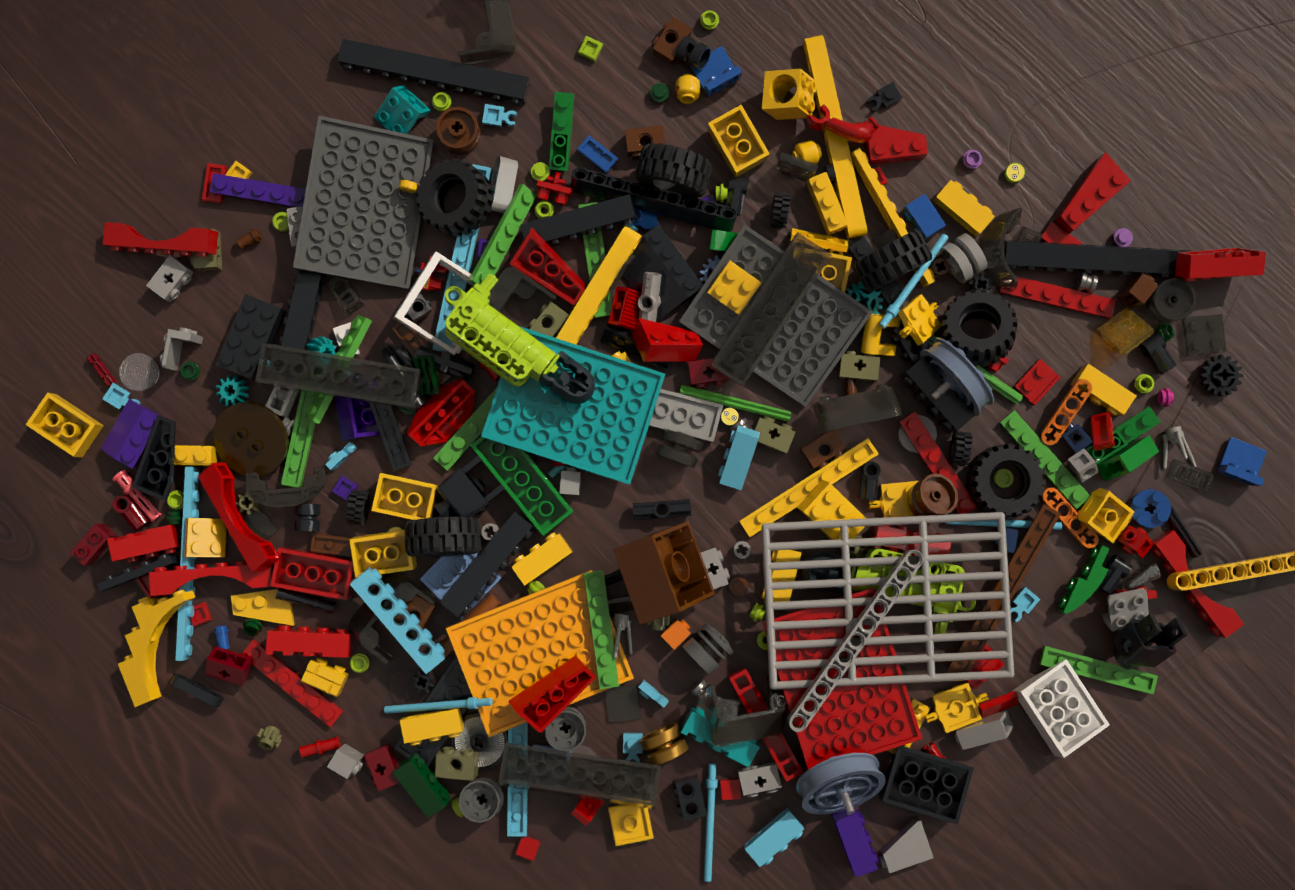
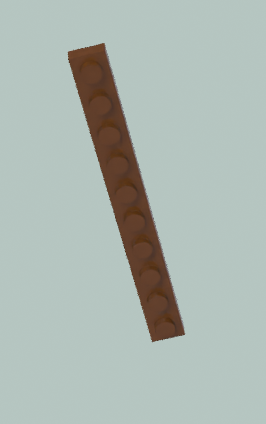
(1017, 569)

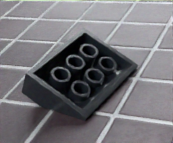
(659, 255)
(926, 784)

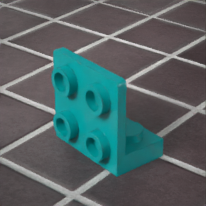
(401, 110)

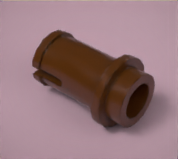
(249, 238)
(850, 387)

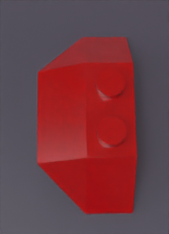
(443, 414)

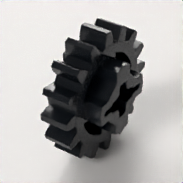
(1221, 382)

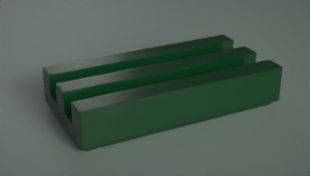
(417, 363)

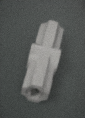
(650, 290)

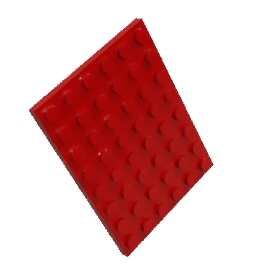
(852, 716)

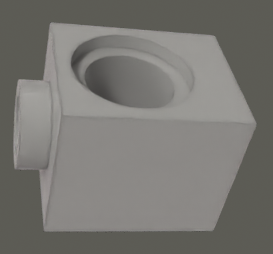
(1083, 465)
(570, 481)

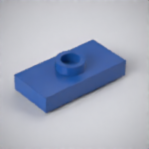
(597, 154)

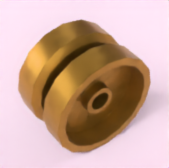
(663, 744)

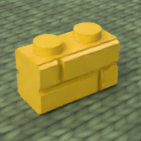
(195, 455)
(325, 677)

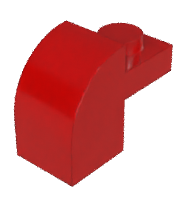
(586, 809)

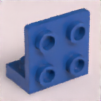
(718, 72)
(1242, 462)

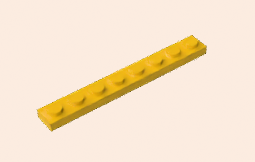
(887, 208)
(796, 495)

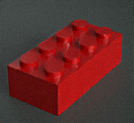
(313, 573)

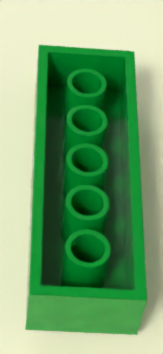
(524, 483)

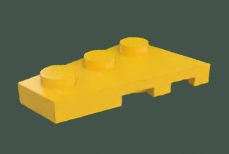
(263, 606)

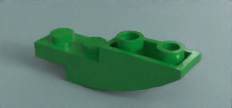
(561, 131)
(1125, 433)
(1082, 588)

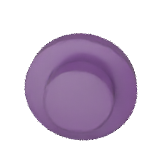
(972, 159)
(1123, 237)

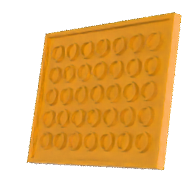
(524, 642)

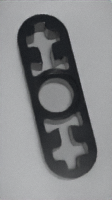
(196, 689)

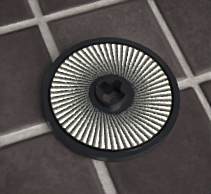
(493, 747)

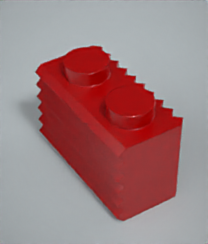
(624, 308)

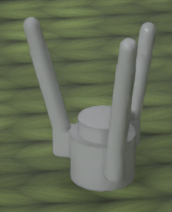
(1176, 435)
(620, 622)

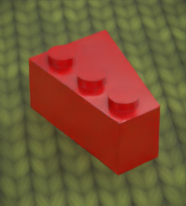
(895, 145)
(665, 342)
(145, 543)

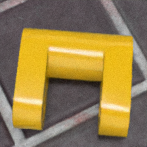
(872, 334)

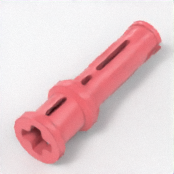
(153, 513)

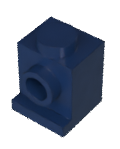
(1077, 445)
(1011, 540)

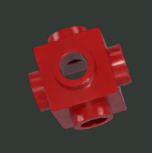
(1135, 541)

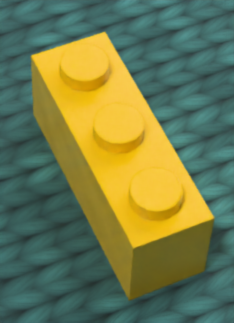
(826, 203)
(964, 208)
(1105, 391)
(541, 558)
(783, 575)
(432, 725)

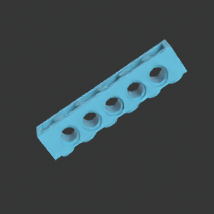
(426, 661)

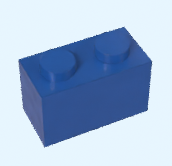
(923, 216)

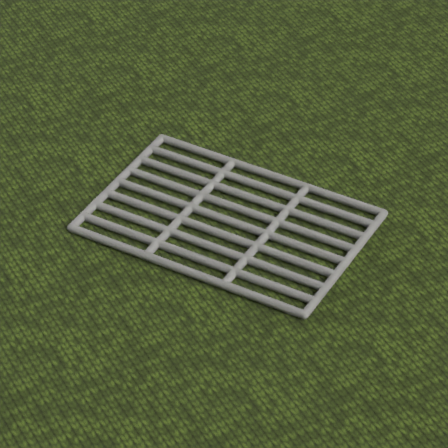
(923, 539)

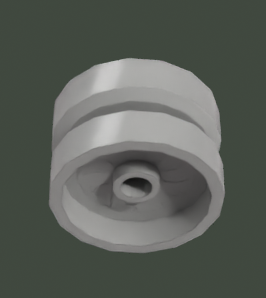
(964, 258)

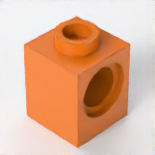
(676, 633)

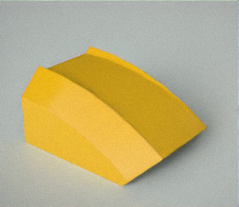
(1105, 514)

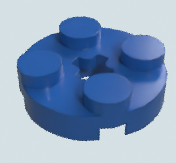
(1157, 499)

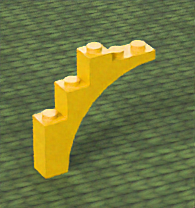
(139, 667)

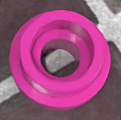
(1165, 397)

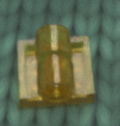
(1124, 331)

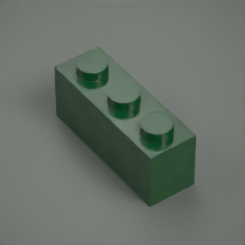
(422, 785)

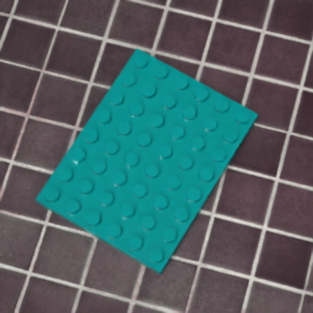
(593, 435)

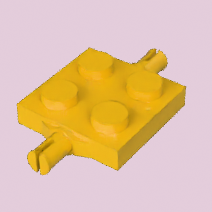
(919, 319)
(894, 499)
(956, 707)

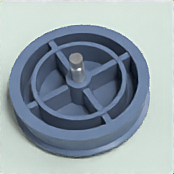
(958, 375)
(840, 783)

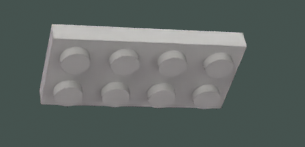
(686, 415)

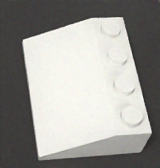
(1061, 708)

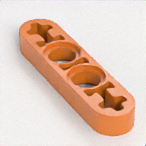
(1068, 413)
(1069, 517)

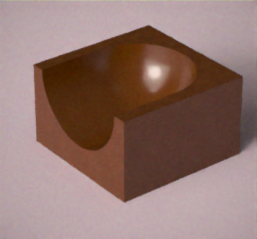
(664, 572)

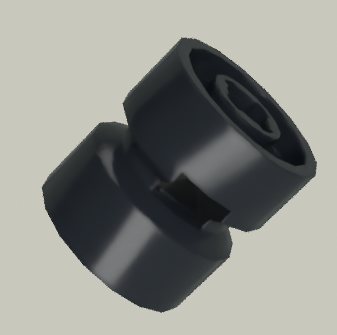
(693, 52)
(307, 517)

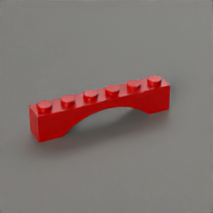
(195, 241)
(219, 485)
(1172, 552)
(167, 582)
(754, 703)

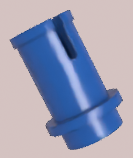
(222, 636)

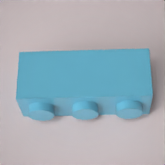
(738, 457)
(774, 837)

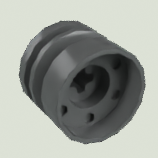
(708, 648)
(568, 739)
(472, 805)

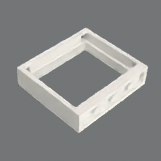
(435, 259)

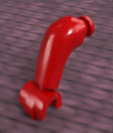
(853, 132)

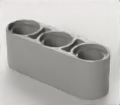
(503, 183)

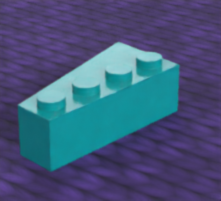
(696, 725)

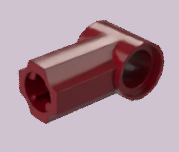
(131, 514)

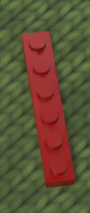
(1062, 297)
(935, 459)
(291, 683)

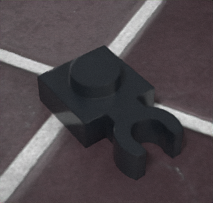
(886, 96)

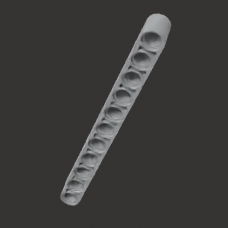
(845, 644)

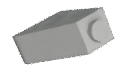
(985, 731)
(906, 848)

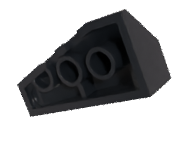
(157, 464)

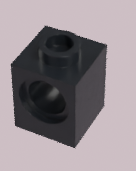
(423, 304)

